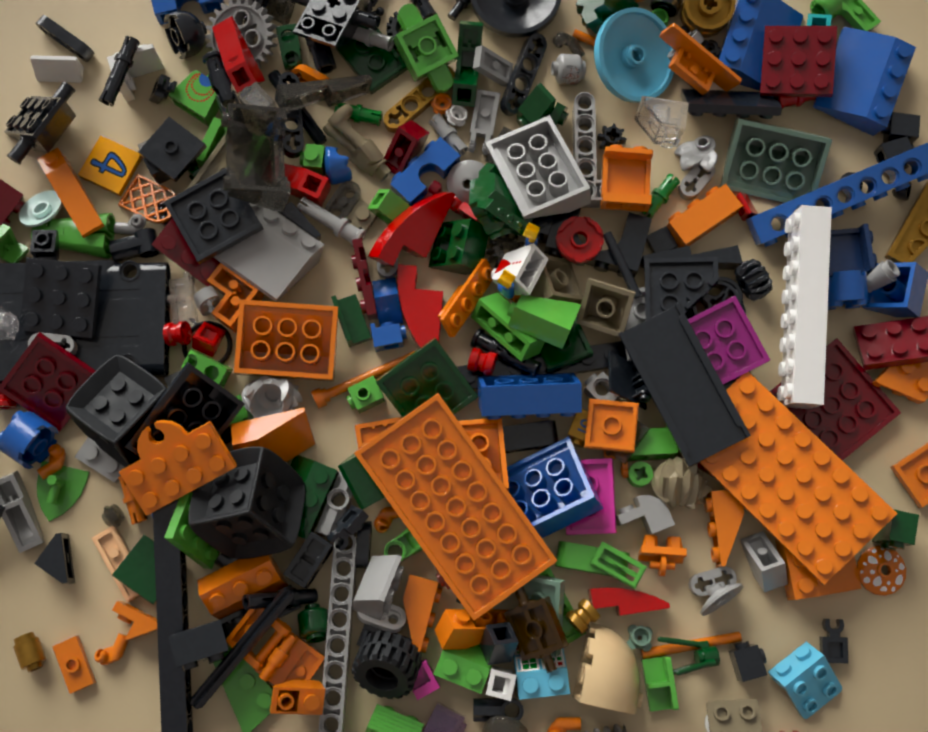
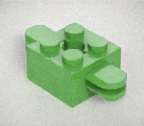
(425, 48)

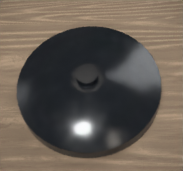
(515, 17)

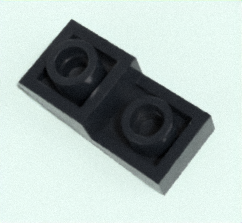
(45, 244)

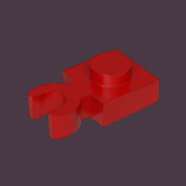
(462, 209)

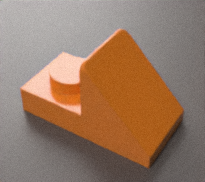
(143, 622)

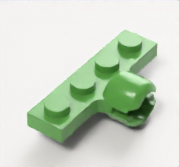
(854, 11)

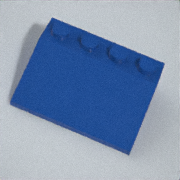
(745, 36)
(866, 79)
(553, 488)

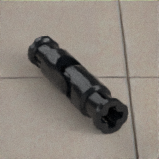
(219, 80)

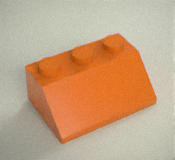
(225, 587)

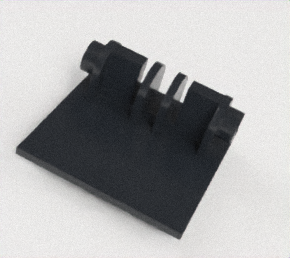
(626, 381)

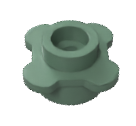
(646, 634)

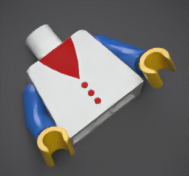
(521, 267)

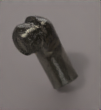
(570, 41)

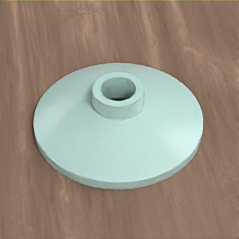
(40, 209)

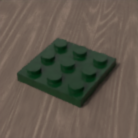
(423, 376)

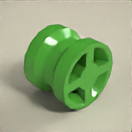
(637, 478)

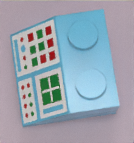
(535, 682)

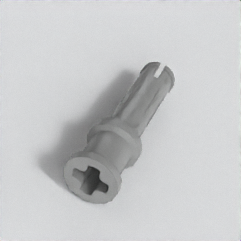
(341, 227)

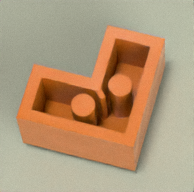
(233, 289)

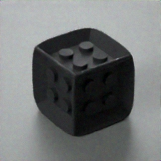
(114, 405)
(251, 507)

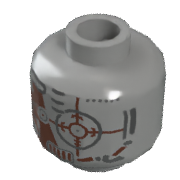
(568, 69)

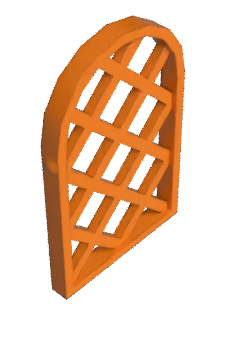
(123, 202)

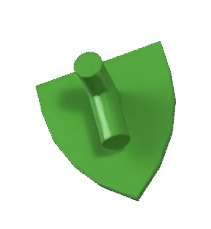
(60, 490)

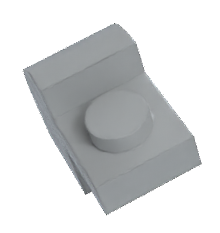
(652, 512)

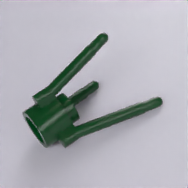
(704, 657)

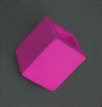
(425, 681)

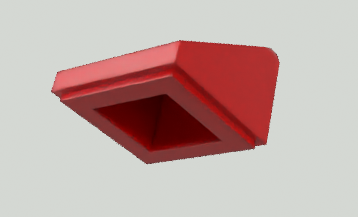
(748, 209)
(207, 339)

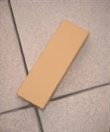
(113, 552)

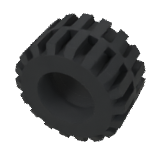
(387, 665)

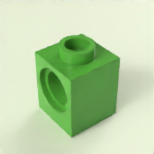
(387, 205)

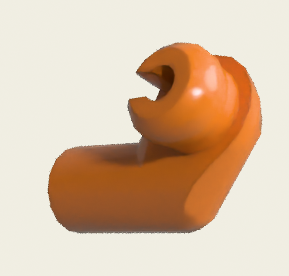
(56, 461)
(385, 519)
(563, 724)

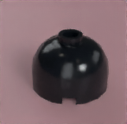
(185, 33)

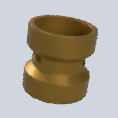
(582, 616)

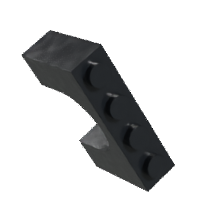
(631, 243)

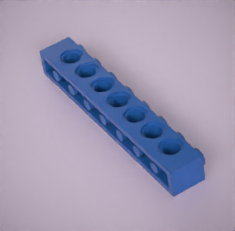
(917, 158)

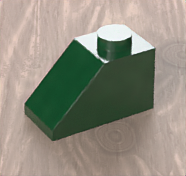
(536, 106)

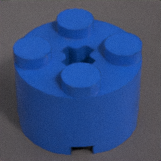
(848, 289)
(27, 438)

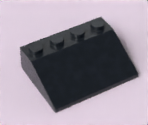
(190, 402)

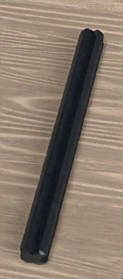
(242, 647)

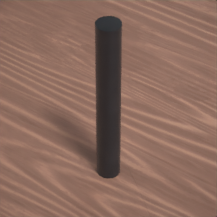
(621, 263)

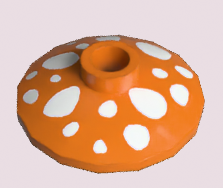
(870, 573)

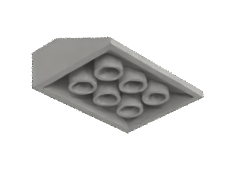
(539, 170)
(274, 256)

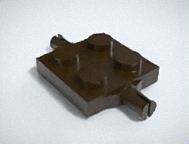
(536, 629)

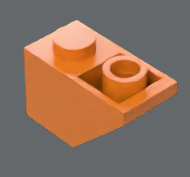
(298, 697)

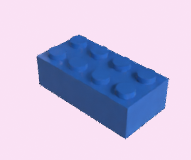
(529, 395)

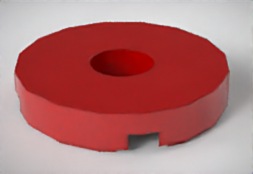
(579, 253)

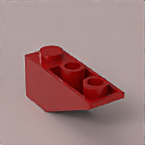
(236, 55)
(308, 184)

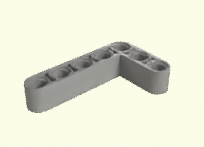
(586, 139)

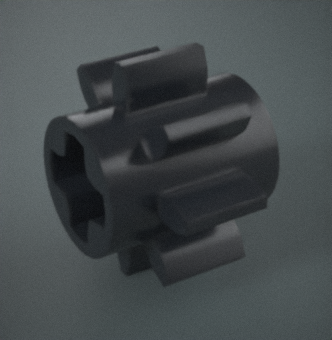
(613, 132)

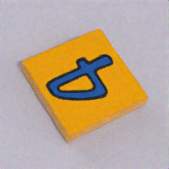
(110, 165)

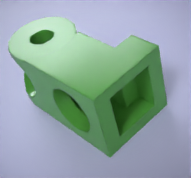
(209, 366)

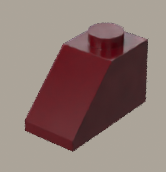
(405, 146)

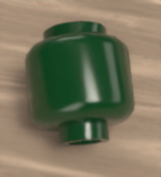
(313, 623)

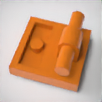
(291, 660)

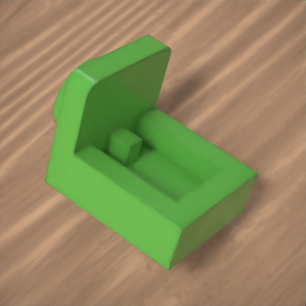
(10, 249)

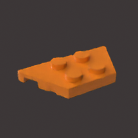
(906, 381)

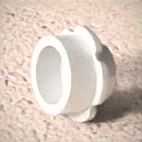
(460, 113)

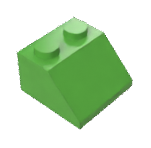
(464, 667)

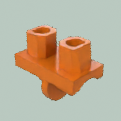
(662, 557)

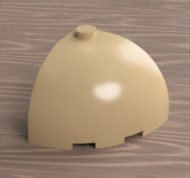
(608, 672)

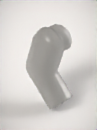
(134, 224)

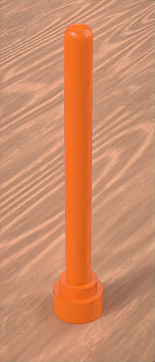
(323, 396)

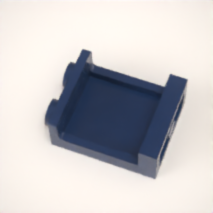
(852, 250)

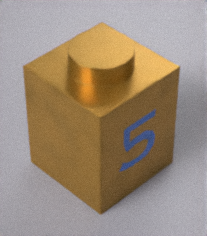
(578, 429)

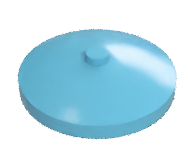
(632, 55)

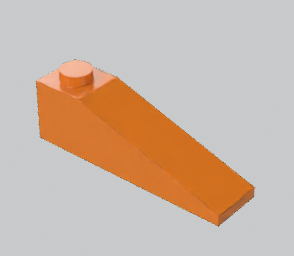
(71, 192)

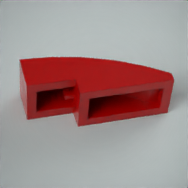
(625, 600)

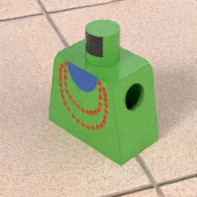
(196, 97)

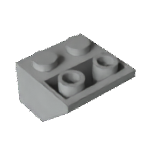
(378, 586)

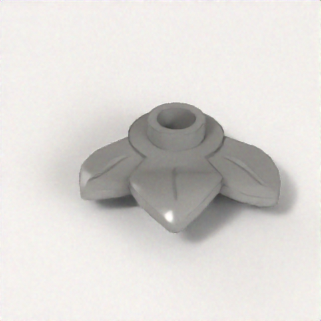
(698, 152)

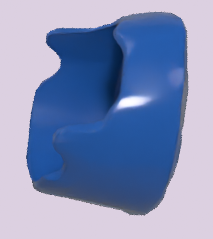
(336, 166)

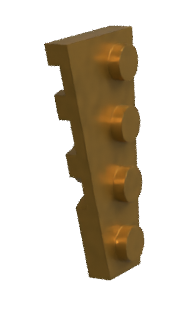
(913, 234)

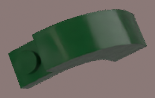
(466, 78)

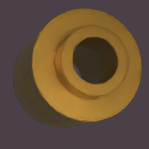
(29, 652)

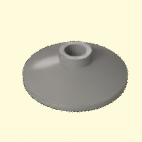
(458, 174)
(719, 597)

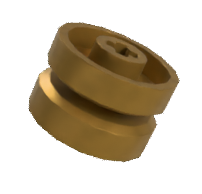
(708, 22)

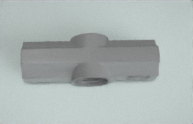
(333, 513)

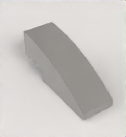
(19, 512)

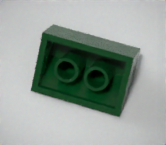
(318, 483)

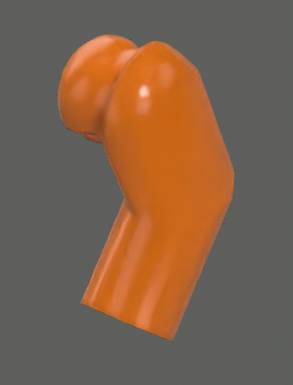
(113, 653)

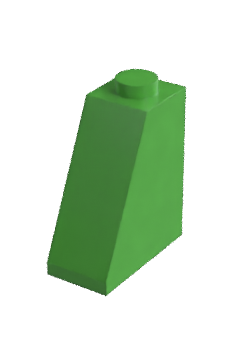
(543, 318)

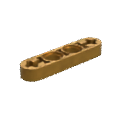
(414, 96)

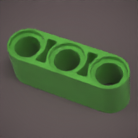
(579, 556)

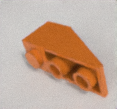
(724, 523)
(418, 605)
(459, 630)

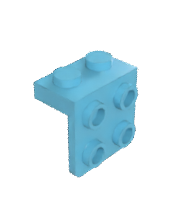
(806, 679)

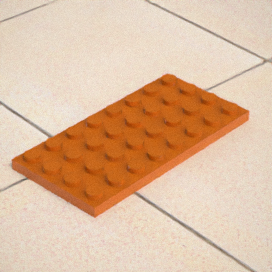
(796, 484)
(455, 506)

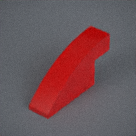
(413, 229)
(419, 306)

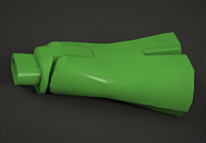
(70, 238)

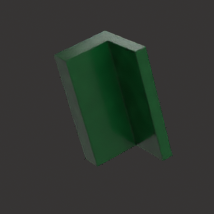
(352, 320)

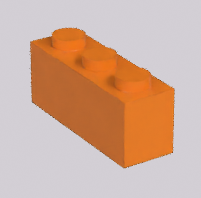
(703, 215)

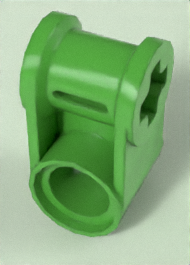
(406, 543)

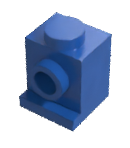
(388, 336)

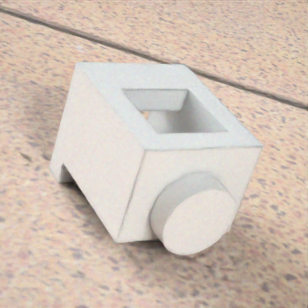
(501, 683)

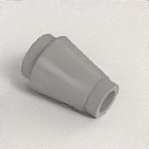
(882, 275)

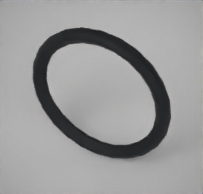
(227, 334)

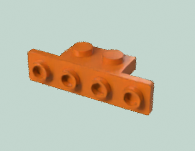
(696, 63)
(465, 298)

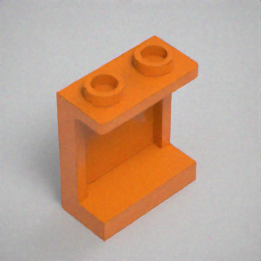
(626, 178)

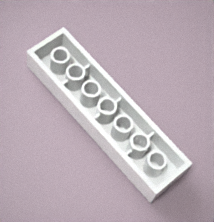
(805, 307)

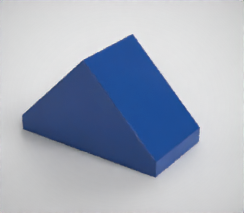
(387, 301)

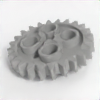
(255, 16)

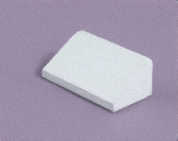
(57, 68)

